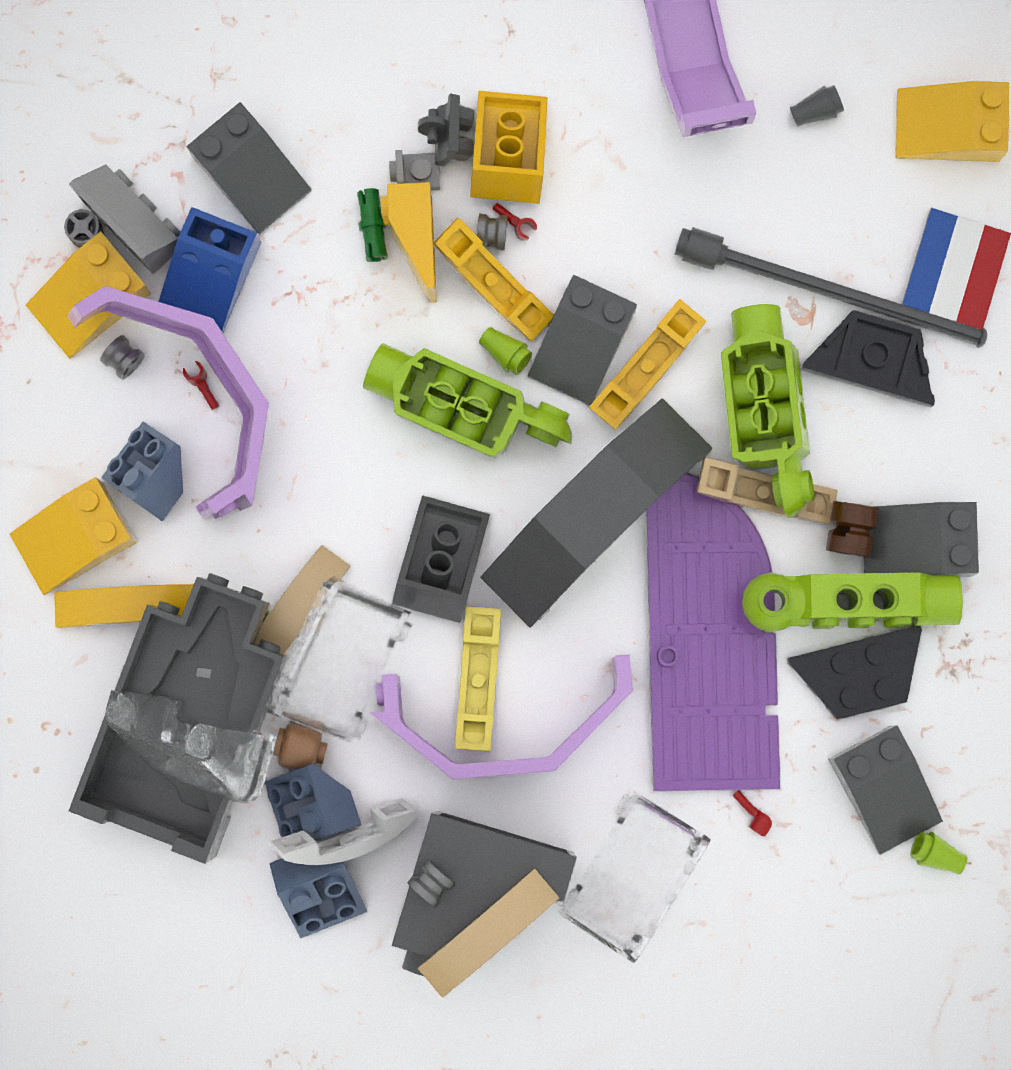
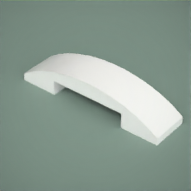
(386, 824)

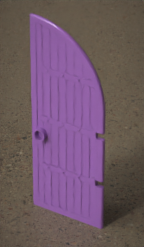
(705, 656)

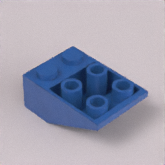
(209, 266)

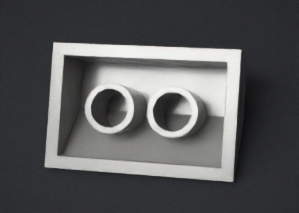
(127, 215)

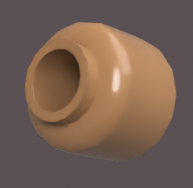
(299, 747)

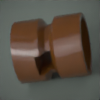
(852, 529)

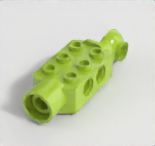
(460, 401)
(767, 403)
(813, 597)

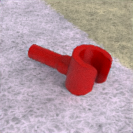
(515, 221)
(200, 382)
(761, 822)

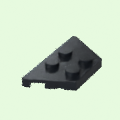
(875, 357)
(862, 672)

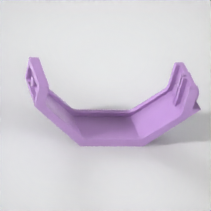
(696, 66)
(226, 366)
(389, 695)

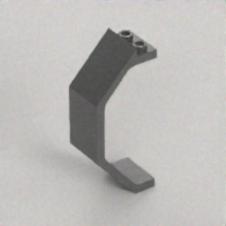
(594, 511)

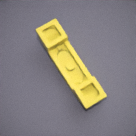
(478, 679)

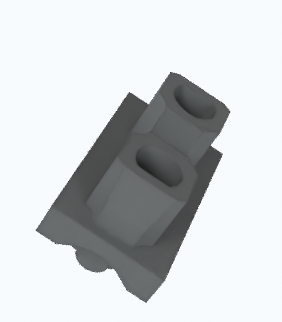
(443, 129)

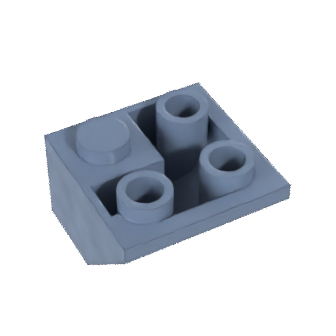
(148, 471)
(312, 803)
(316, 894)

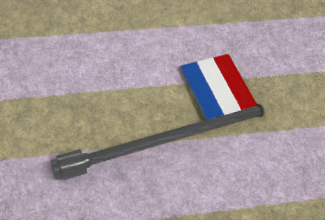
(945, 290)

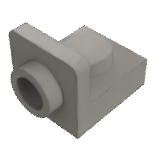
(415, 169)

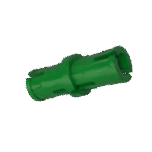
(372, 225)

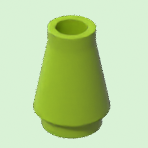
(507, 351)
(936, 853)

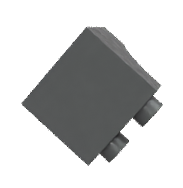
(484, 867)

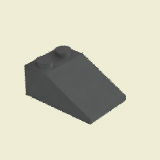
(248, 168)
(582, 340)
(925, 539)
(440, 559)
(886, 788)

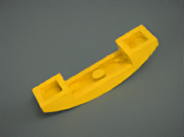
(492, 280)
(648, 364)
(115, 604)

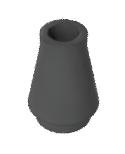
(818, 106)

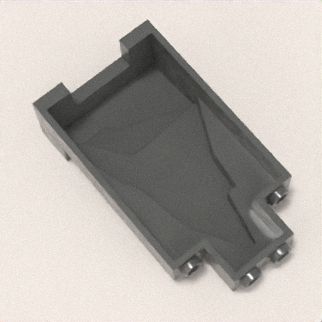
(163, 661)

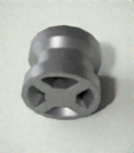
(78, 223)
(492, 231)
(122, 357)
(431, 883)

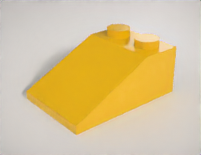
(953, 121)
(509, 147)
(410, 217)
(81, 275)
(72, 535)

